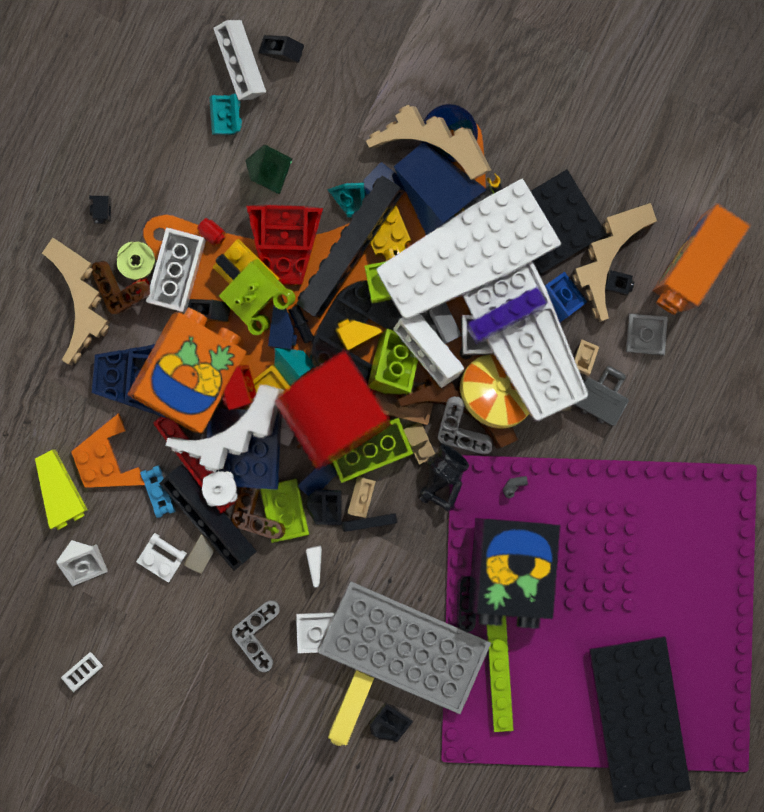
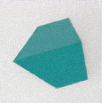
(349, 196)
(292, 364)

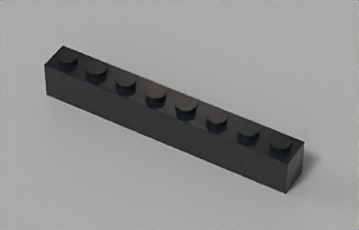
(350, 246)

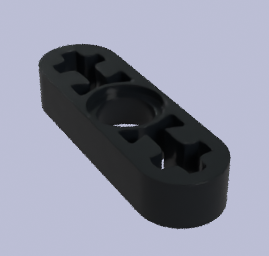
(369, 522)
(461, 617)

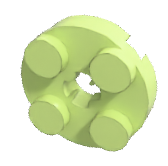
(124, 260)

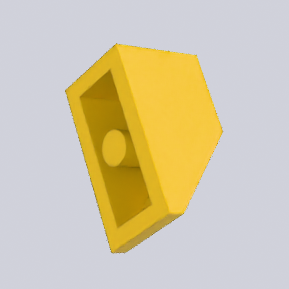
(354, 333)

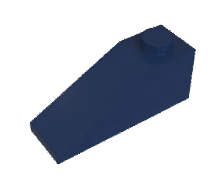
(281, 329)

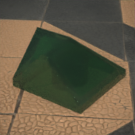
(268, 168)

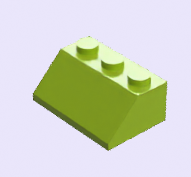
(392, 365)

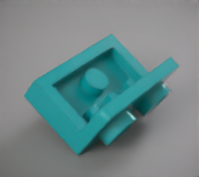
(225, 114)

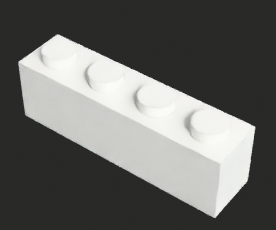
(239, 59)
(429, 349)

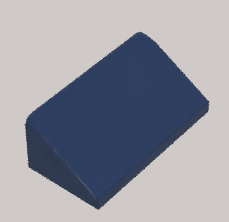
(318, 479)

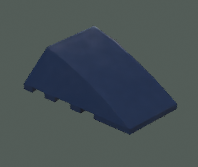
(435, 186)
(116, 373)

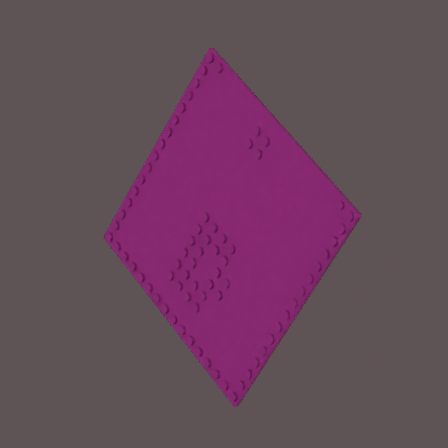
(638, 559)

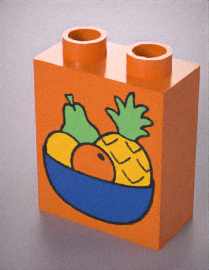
(699, 260)
(188, 370)

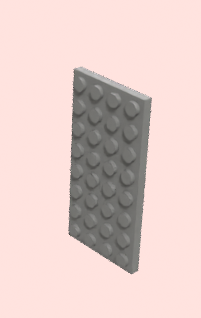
(404, 647)

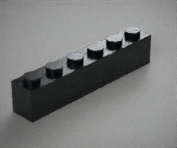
(210, 522)

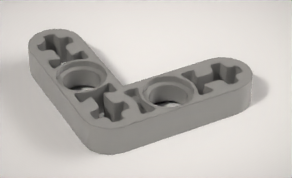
(452, 429)
(250, 637)

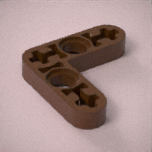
(115, 295)
(251, 518)

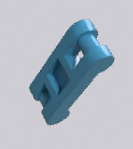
(157, 492)

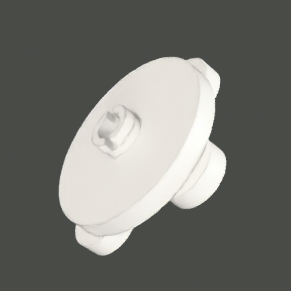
(219, 488)

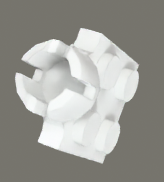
(312, 630)

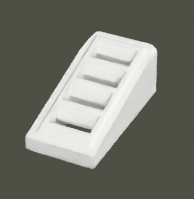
(314, 561)
(70, 684)

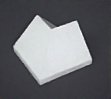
(81, 562)

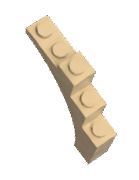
(461, 145)
(594, 275)
(85, 297)

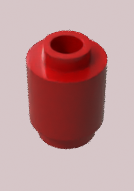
(211, 232)

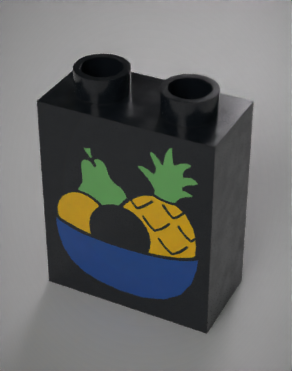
(513, 571)

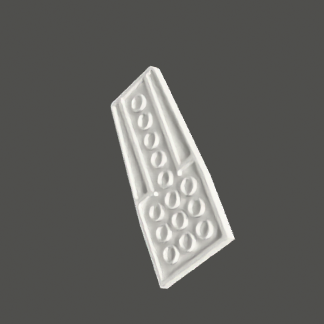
(469, 251)
(533, 349)

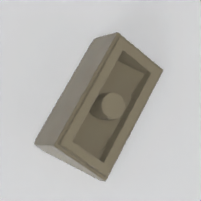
(200, 555)

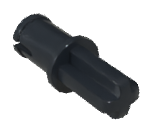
(301, 324)

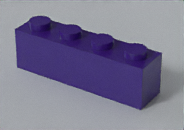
(506, 315)

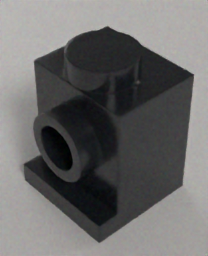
(100, 209)
(613, 277)

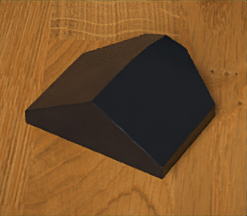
(325, 507)
(389, 723)

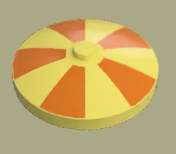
(491, 394)

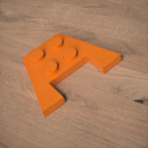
(97, 460)

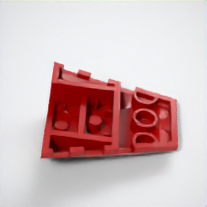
(285, 238)

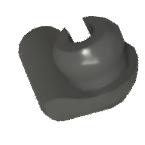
(512, 485)

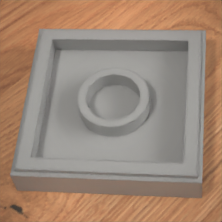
(646, 334)

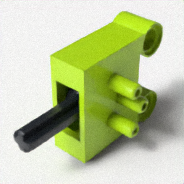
(252, 292)

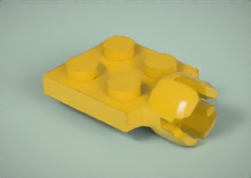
(391, 236)

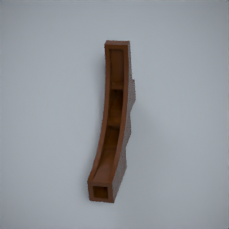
(438, 395)

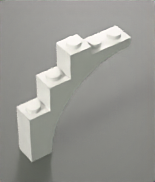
(213, 450)

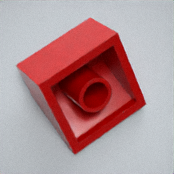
(240, 388)

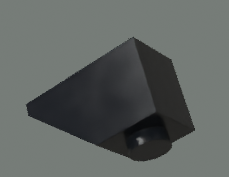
(281, 48)
(211, 309)

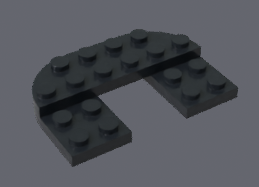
(351, 304)

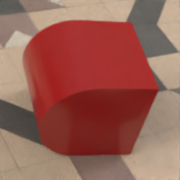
(331, 411)

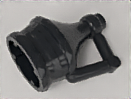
(445, 470)

